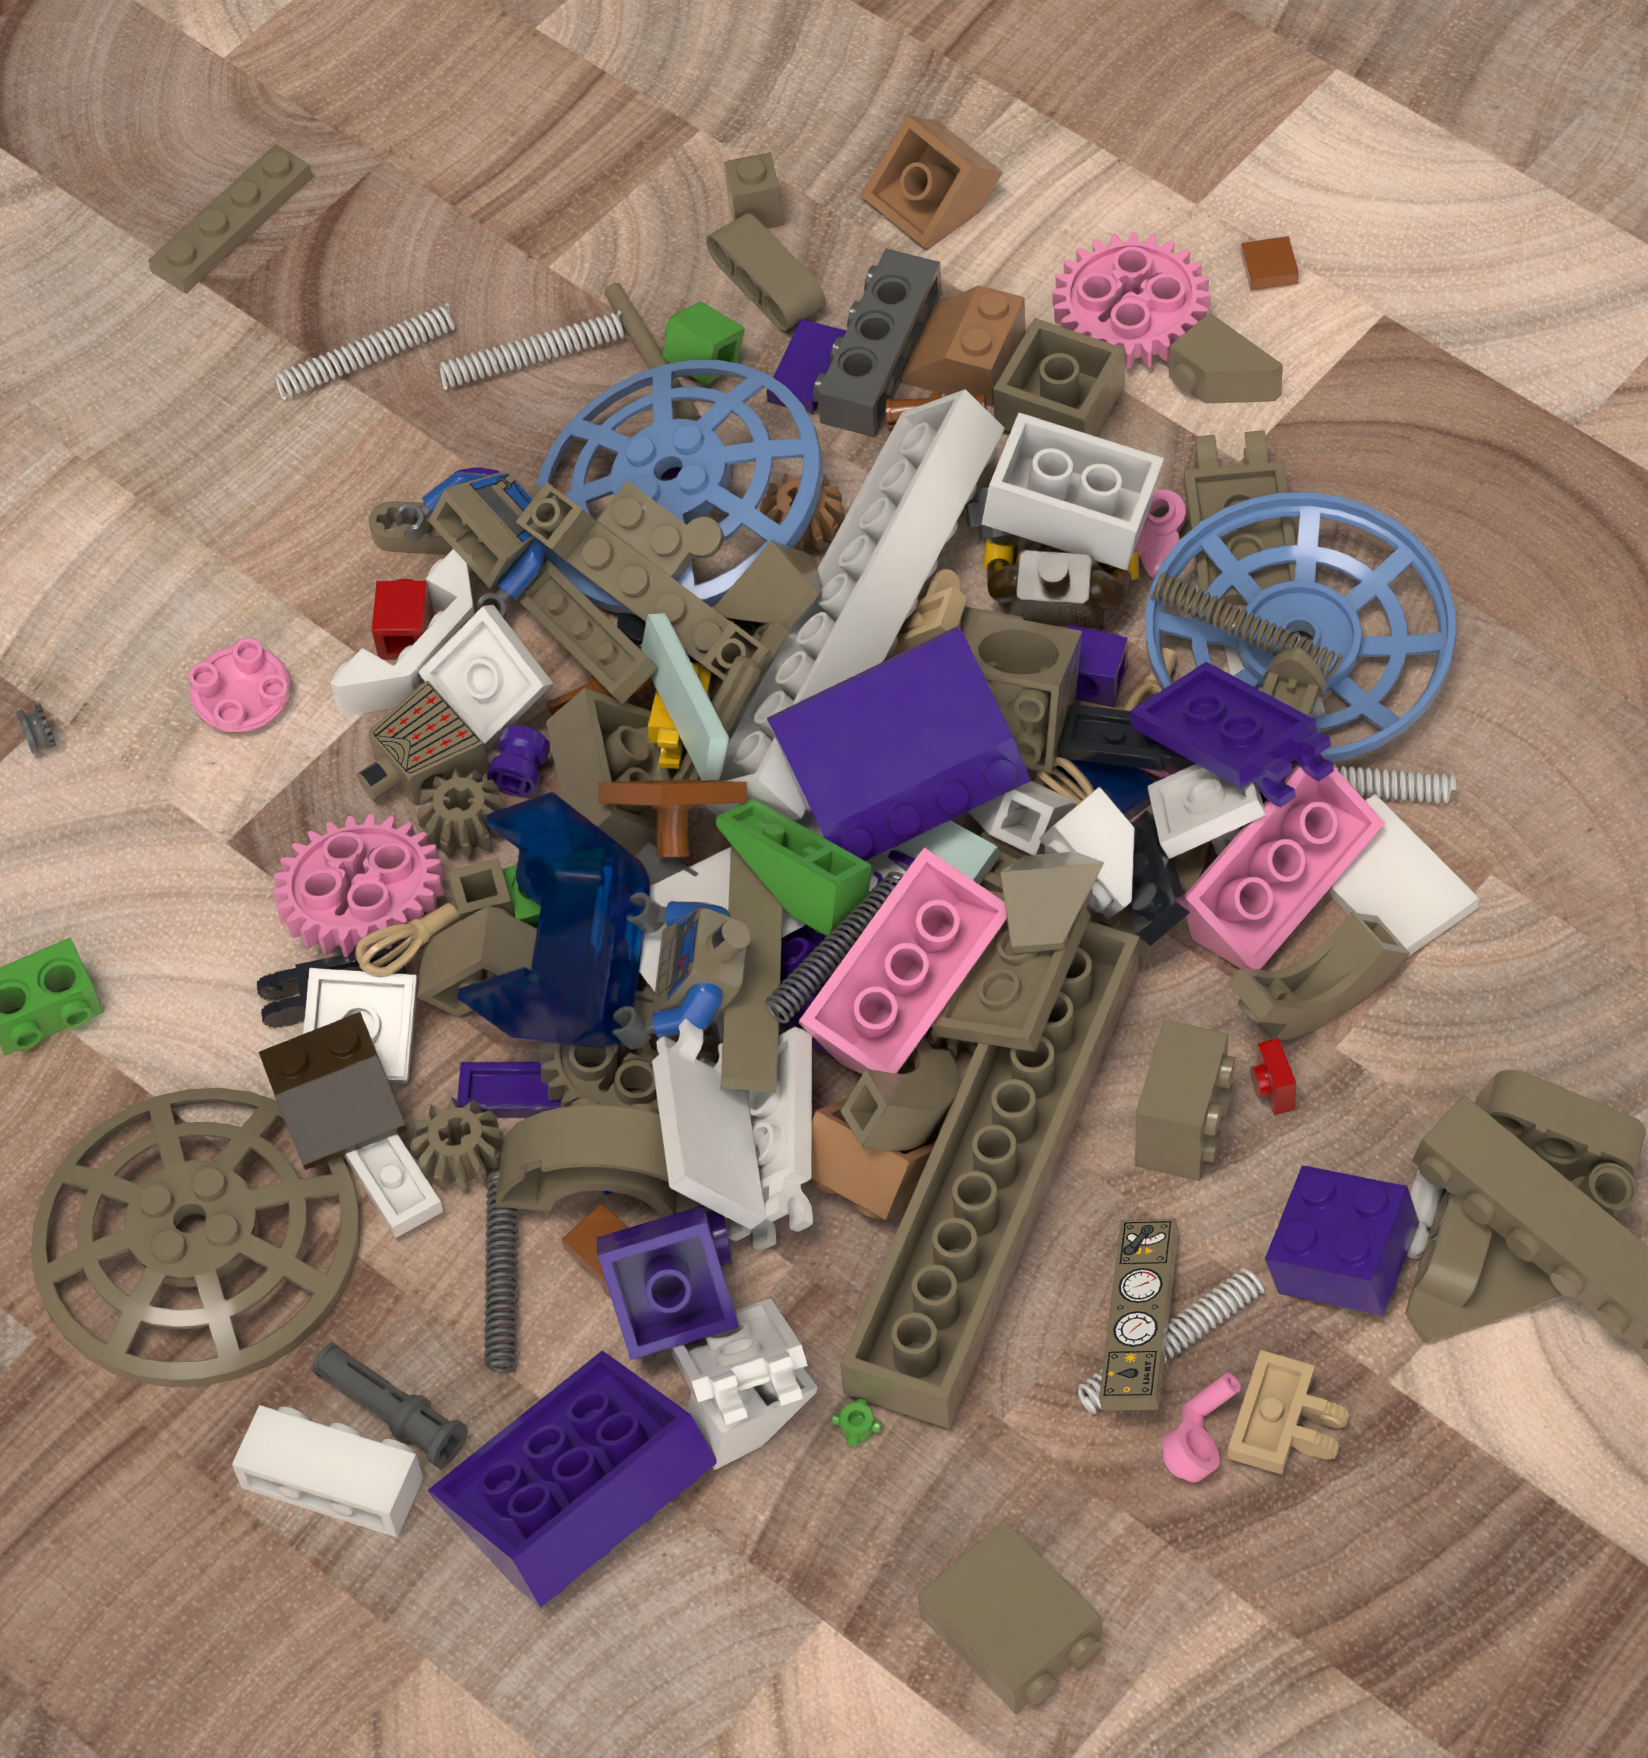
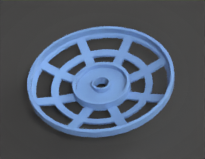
(703, 461)
(1314, 607)

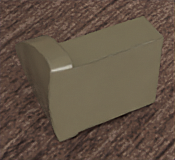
(1295, 680)

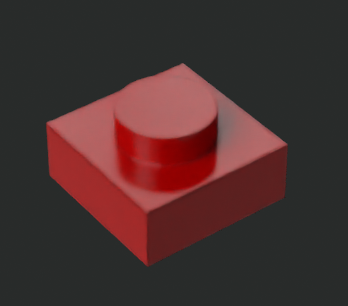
(1274, 1077)

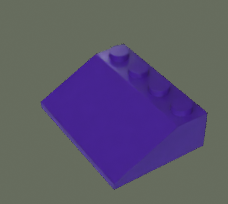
(899, 747)
(574, 1476)

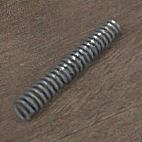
(819, 951)
(491, 1274)

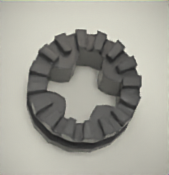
(34, 728)

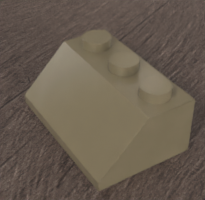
(606, 742)

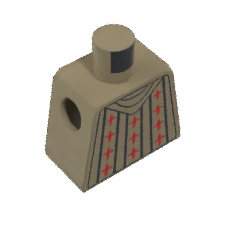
(418, 742)

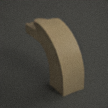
(1323, 983)
(904, 1107)

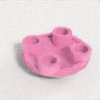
(239, 687)

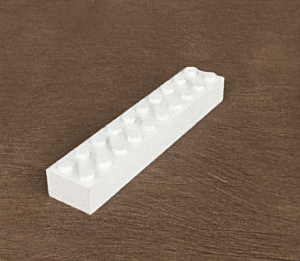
(866, 580)

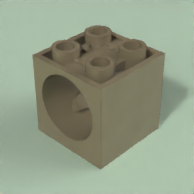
(1032, 678)

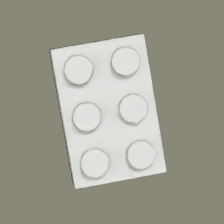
(1072, 491)

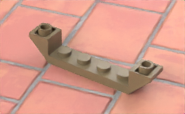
(637, 581)

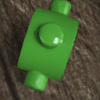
(856, 1422)

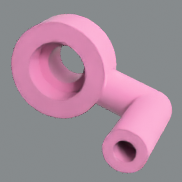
(1188, 1447)

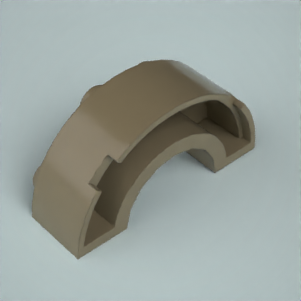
(587, 1150)

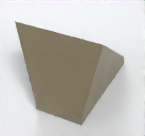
(774, 587)
(1045, 898)

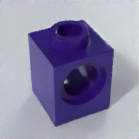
(1101, 666)

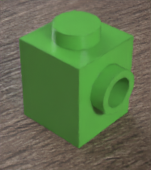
(702, 335)

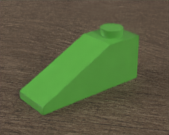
(800, 868)

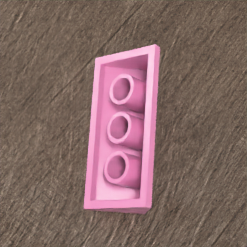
(1279, 869)
(904, 967)

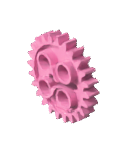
(1132, 296)
(357, 882)

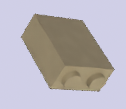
(1011, 1618)

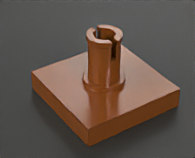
(672, 803)

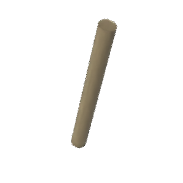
(645, 343)

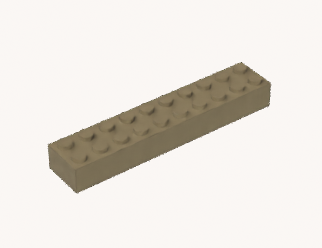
(984, 1194)

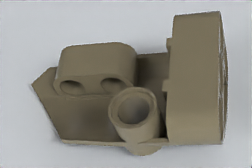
(1466, 1267)

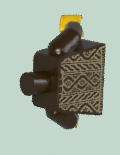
(1055, 585)

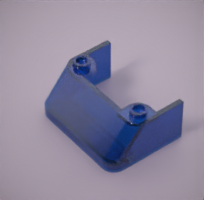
(583, 944)

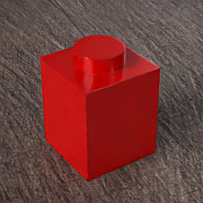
(400, 615)

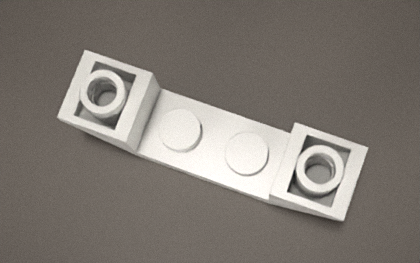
(375, 685)

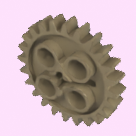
(573, 1082)

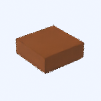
(1269, 263)

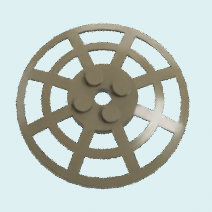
(199, 1256)

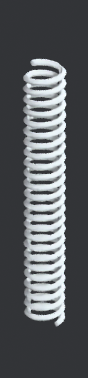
(540, 340)
(340, 353)
(1393, 784)
(1208, 1316)

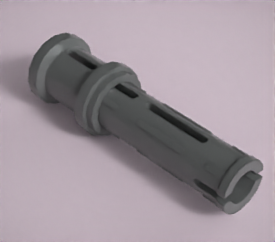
(408, 1416)

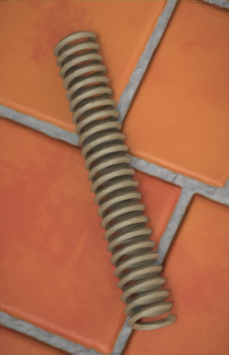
(1197, 598)

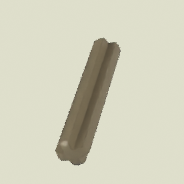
(727, 704)

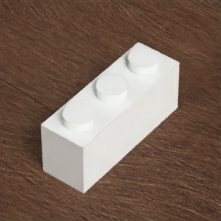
(328, 1469)

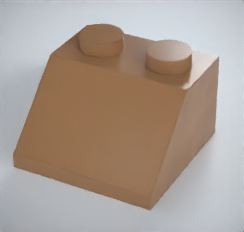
(930, 181)
(967, 343)
(871, 1178)

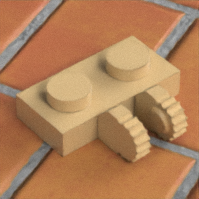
(937, 611)
(1272, 1414)

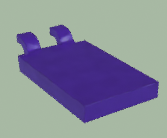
(1234, 731)

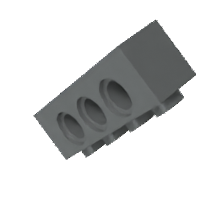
(878, 342)

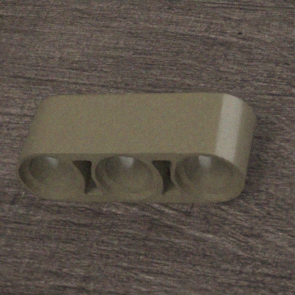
(766, 271)

